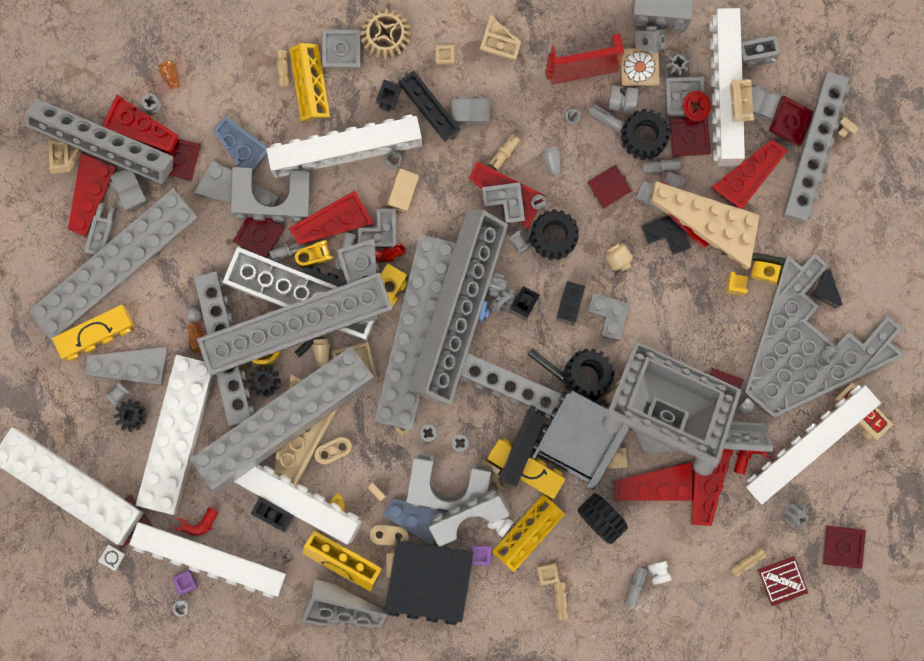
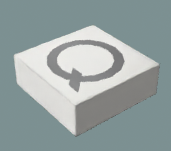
(112, 557)

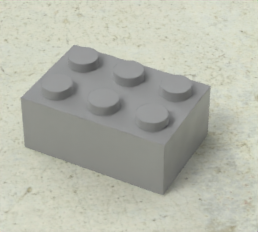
(663, 13)

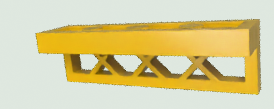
(305, 81)
(531, 535)

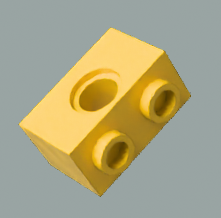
(396, 277)

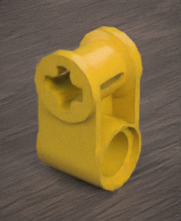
(314, 254)

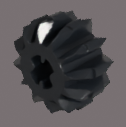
(269, 375)
(137, 416)

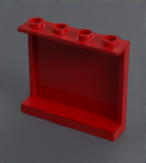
(585, 64)

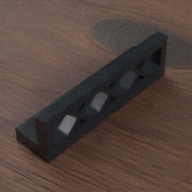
(429, 106)
(522, 447)

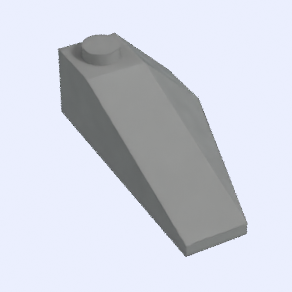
(333, 604)

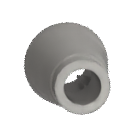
(552, 159)

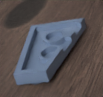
(241, 145)
(412, 518)

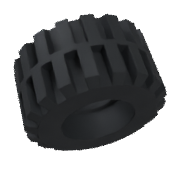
(650, 119)
(554, 218)
(598, 363)
(602, 518)

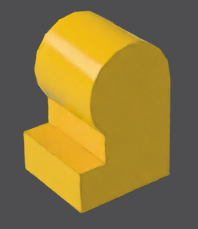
(766, 272)

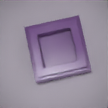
(481, 555)
(184, 582)

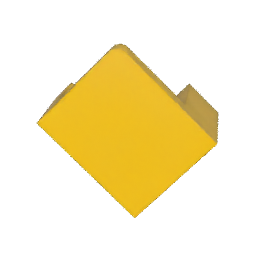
(736, 284)

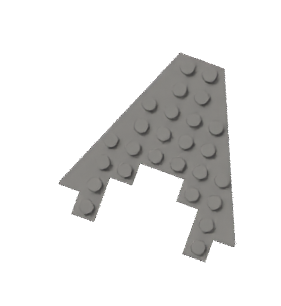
(789, 356)

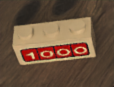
(872, 425)

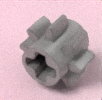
(674, 67)
(497, 285)
(796, 515)

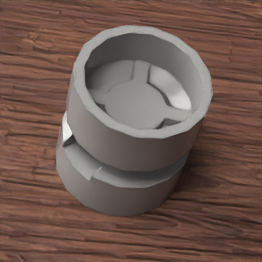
(623, 99)

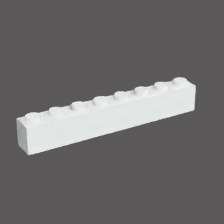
(812, 444)
(301, 503)
(208, 559)

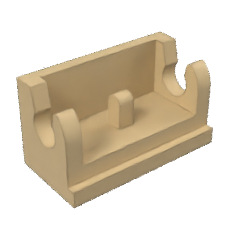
(741, 100)
(402, 190)

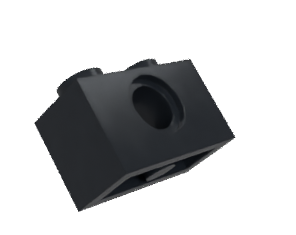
(570, 303)
(272, 514)

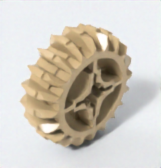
(380, 38)

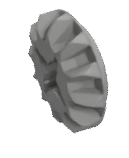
(503, 301)

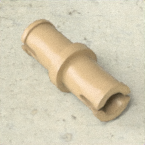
(504, 152)

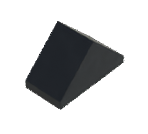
(827, 291)
(524, 303)

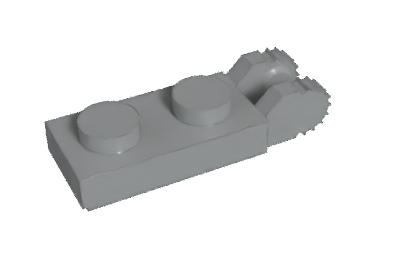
(99, 230)

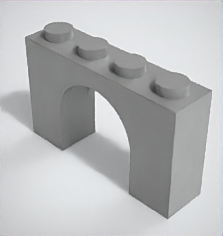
(245, 205)
(424, 494)

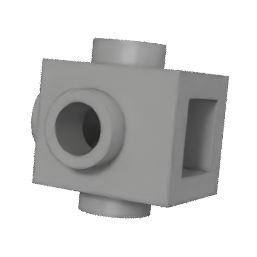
(650, 39)

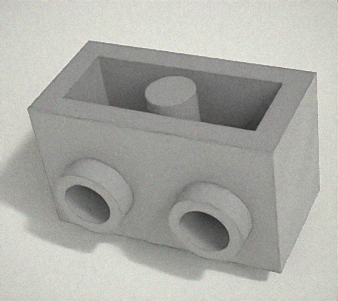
(760, 51)

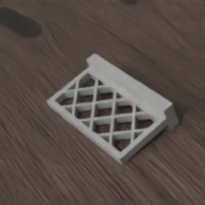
(748, 437)

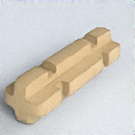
(282, 66)
(748, 562)
(561, 604)

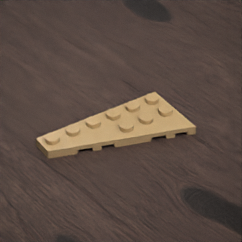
(715, 222)
(296, 455)

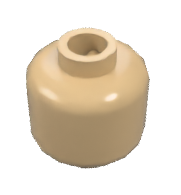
(618, 256)

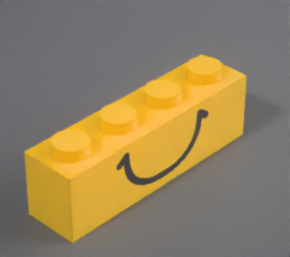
(93, 332)
(534, 473)
(342, 561)

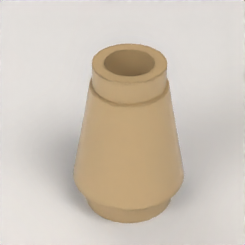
(321, 351)

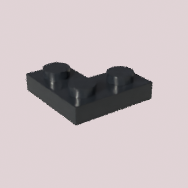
(668, 229)

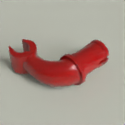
(390, 254)
(743, 458)
(202, 527)

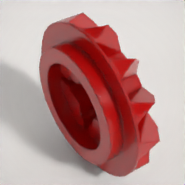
(703, 103)

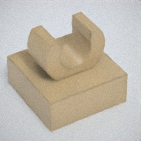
(848, 126)

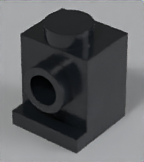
(388, 89)

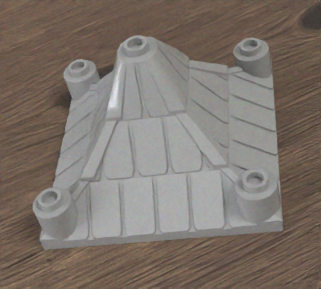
(673, 407)

